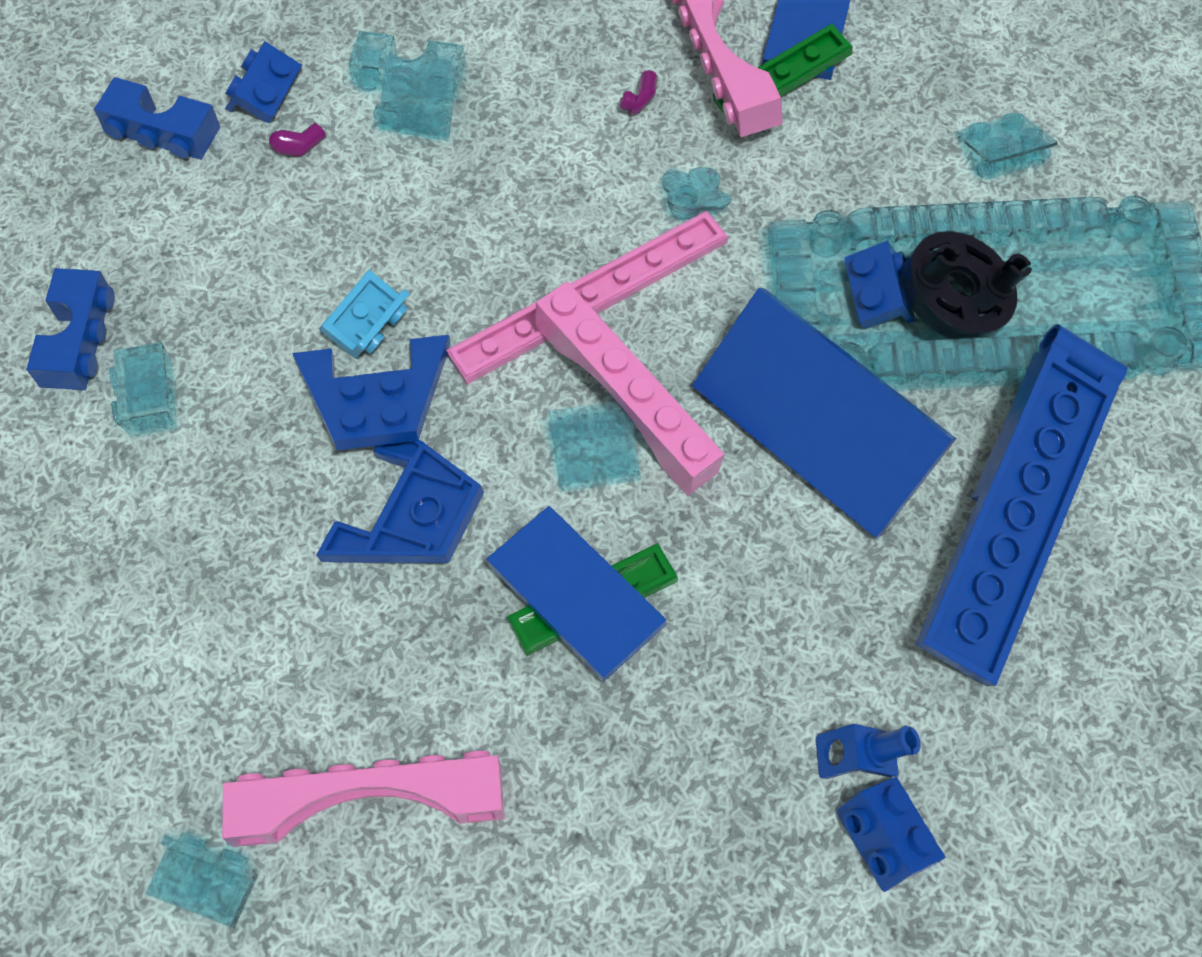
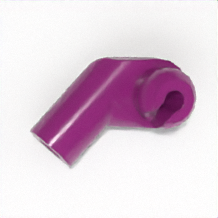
(646, 92)

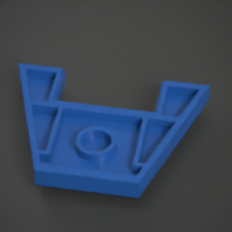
(379, 405)
(420, 518)

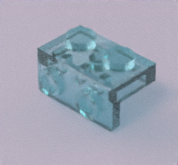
(202, 880)

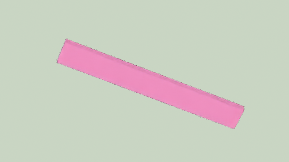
(599, 289)

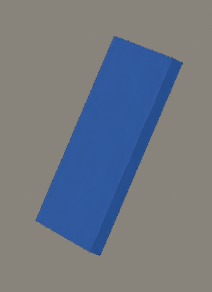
(822, 412)

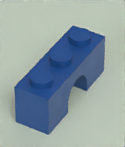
(183, 129)
(69, 356)

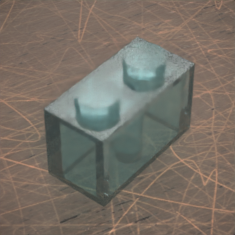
(144, 390)

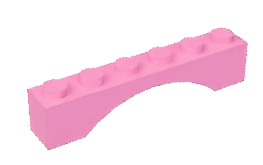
(747, 91)
(669, 430)
(270, 808)

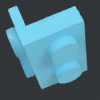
(362, 315)

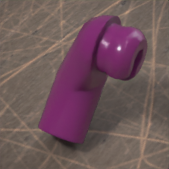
(296, 143)

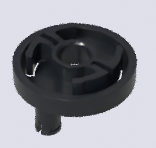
(977, 270)

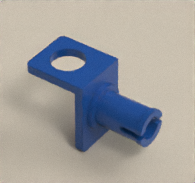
(866, 750)

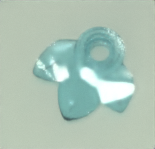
(694, 192)

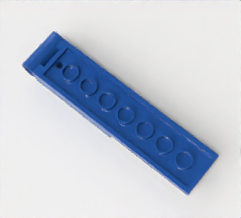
(1021, 504)

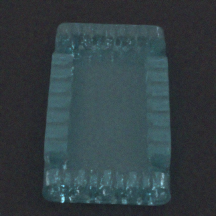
(1107, 274)

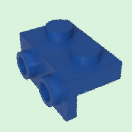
(264, 83)
(877, 285)
(889, 833)

